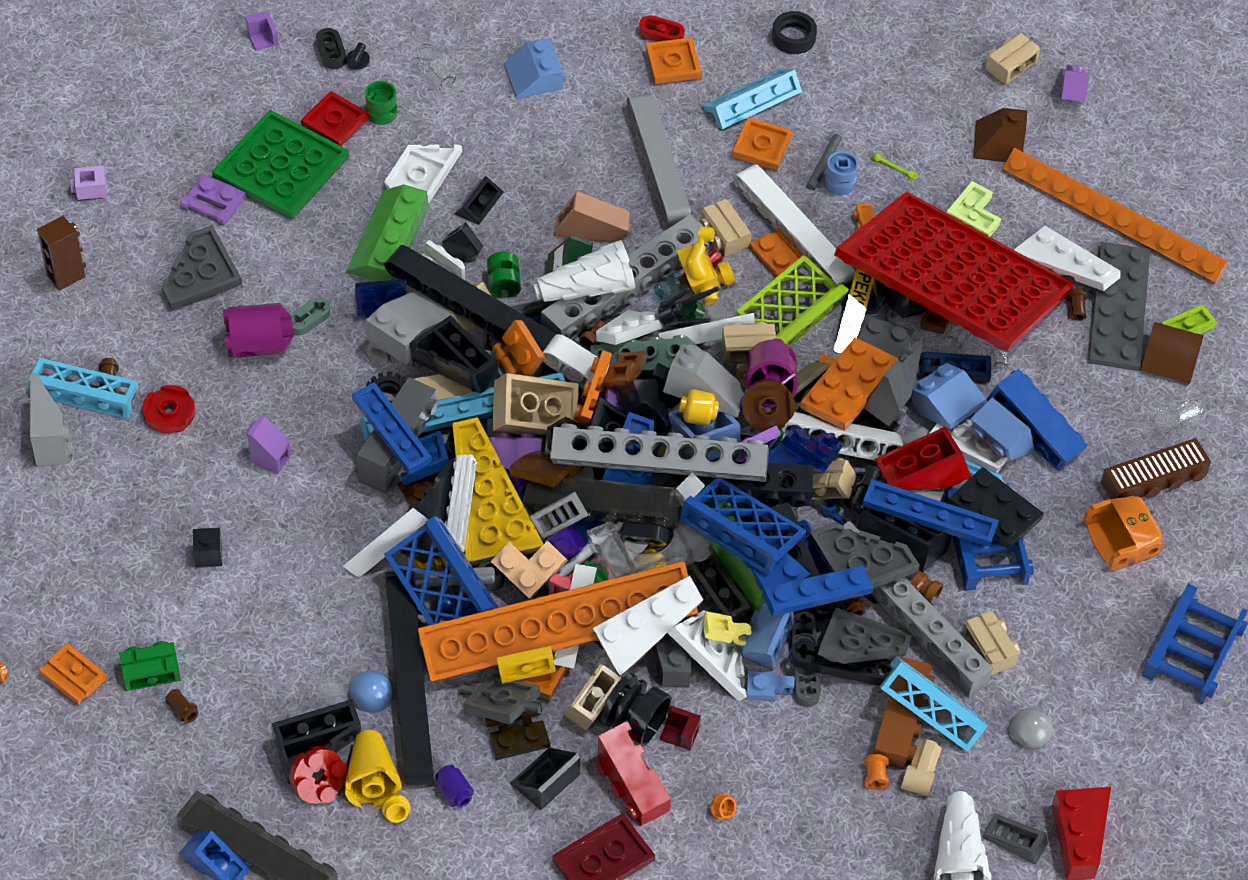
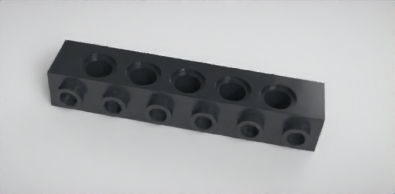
(795, 476)

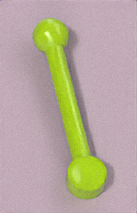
(876, 157)

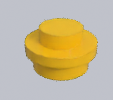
(396, 808)

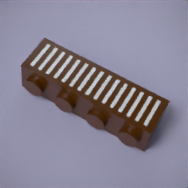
(1157, 471)

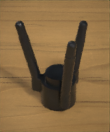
(672, 311)

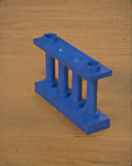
(972, 573)
(1170, 645)

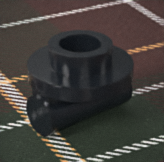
(358, 58)

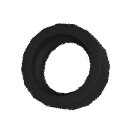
(789, 45)

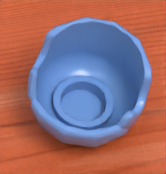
(371, 691)

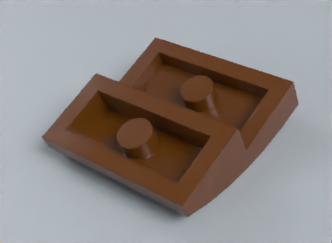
(1172, 352)
(540, 469)

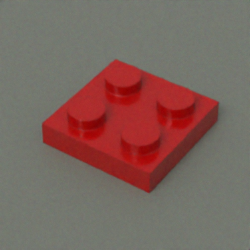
(335, 118)

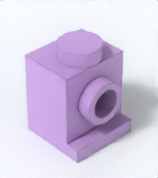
(89, 183)

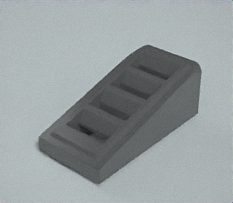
(1022, 850)

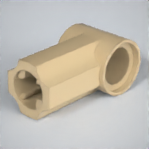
(921, 773)

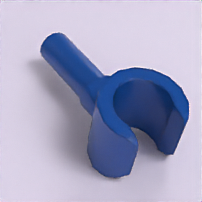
(832, 512)

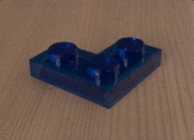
(816, 452)

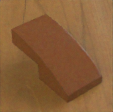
(625, 369)

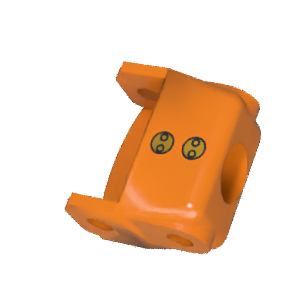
(1123, 531)

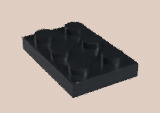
(995, 499)

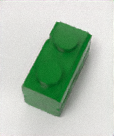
(149, 665)

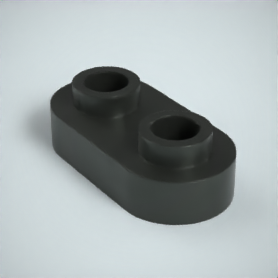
(331, 49)

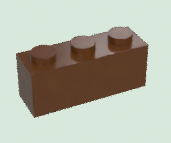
(61, 252)

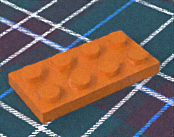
(848, 384)

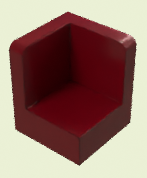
(681, 728)

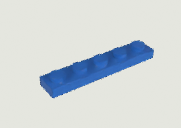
(930, 513)

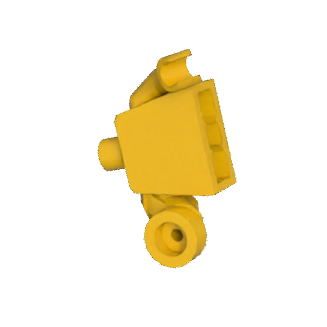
(700, 269)

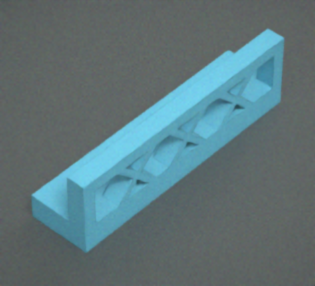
(754, 97)
(81, 394)
(935, 693)

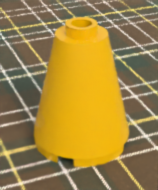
(371, 771)

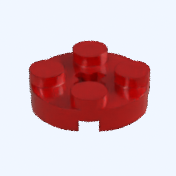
(172, 421)
(328, 785)

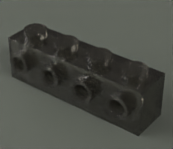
(718, 590)

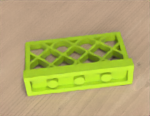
(810, 315)

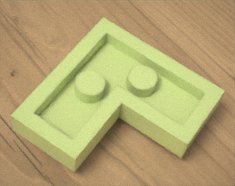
(970, 209)

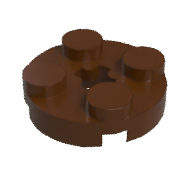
(757, 394)

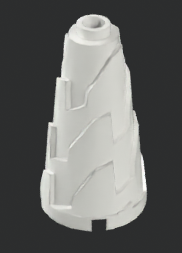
(590, 275)
(960, 844)

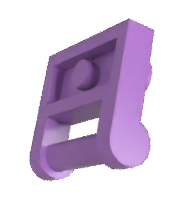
(215, 193)

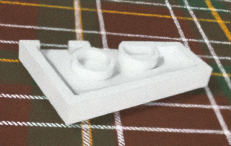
(629, 326)
(973, 449)

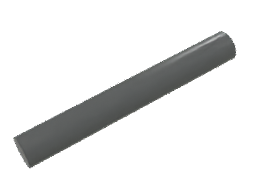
(822, 164)

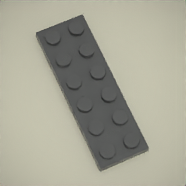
(1121, 309)

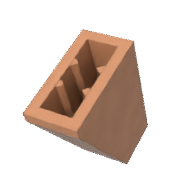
(592, 219)

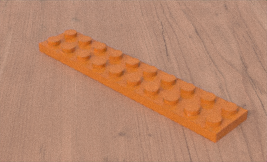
(551, 620)

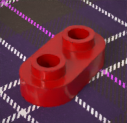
(662, 29)

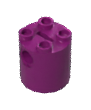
(257, 330)
(772, 361)

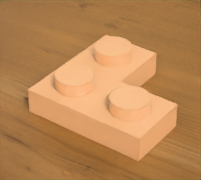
(532, 573)

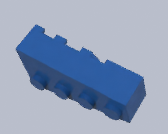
(1049, 429)

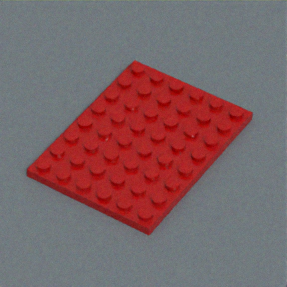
(955, 271)

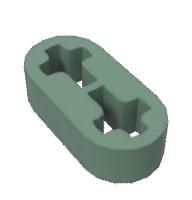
(310, 316)

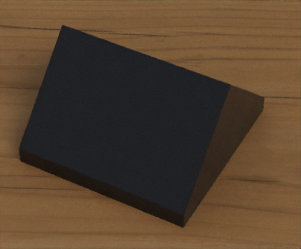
(547, 776)

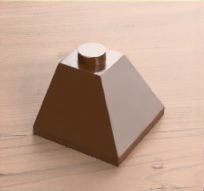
(999, 134)

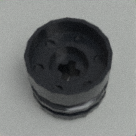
(640, 708)

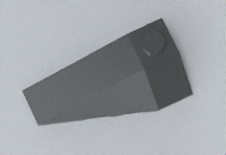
(895, 387)

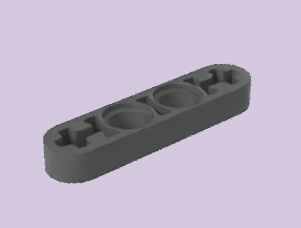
(800, 679)

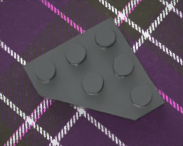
(200, 270)
(848, 549)
(860, 639)

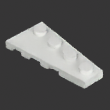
(1068, 258)
(642, 626)

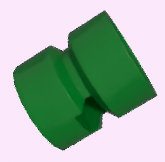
(381, 102)
(503, 274)

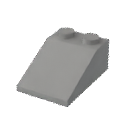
(402, 322)
(700, 371)
(47, 428)

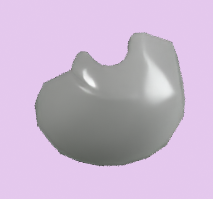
(1031, 728)

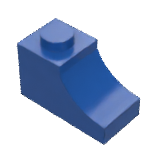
(213, 857)

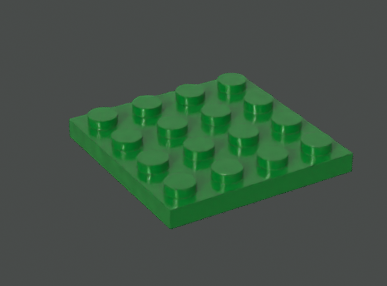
(280, 164)

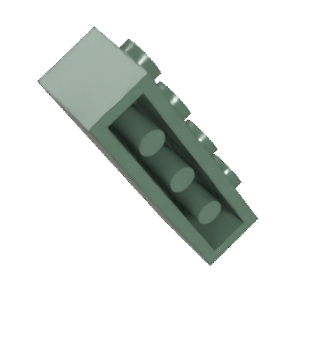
(655, 349)

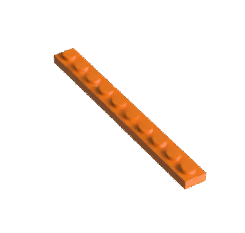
(1115, 215)

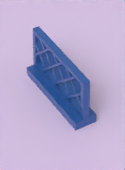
(734, 535)
(455, 561)

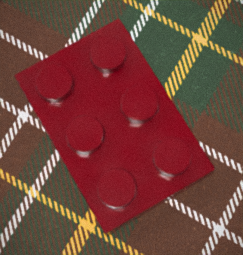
(605, 853)

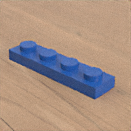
(391, 428)
(817, 590)

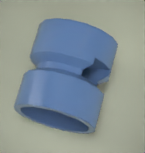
(841, 173)

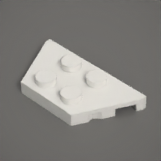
(423, 167)
(718, 658)

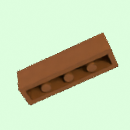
(900, 723)

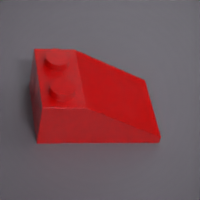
(925, 463)

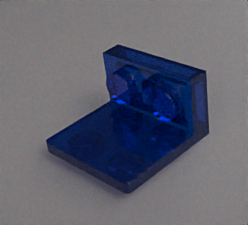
(373, 295)

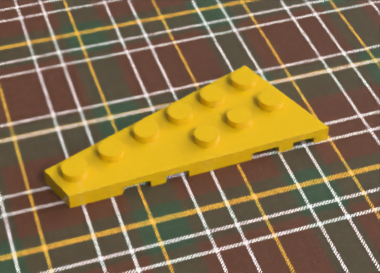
(496, 508)

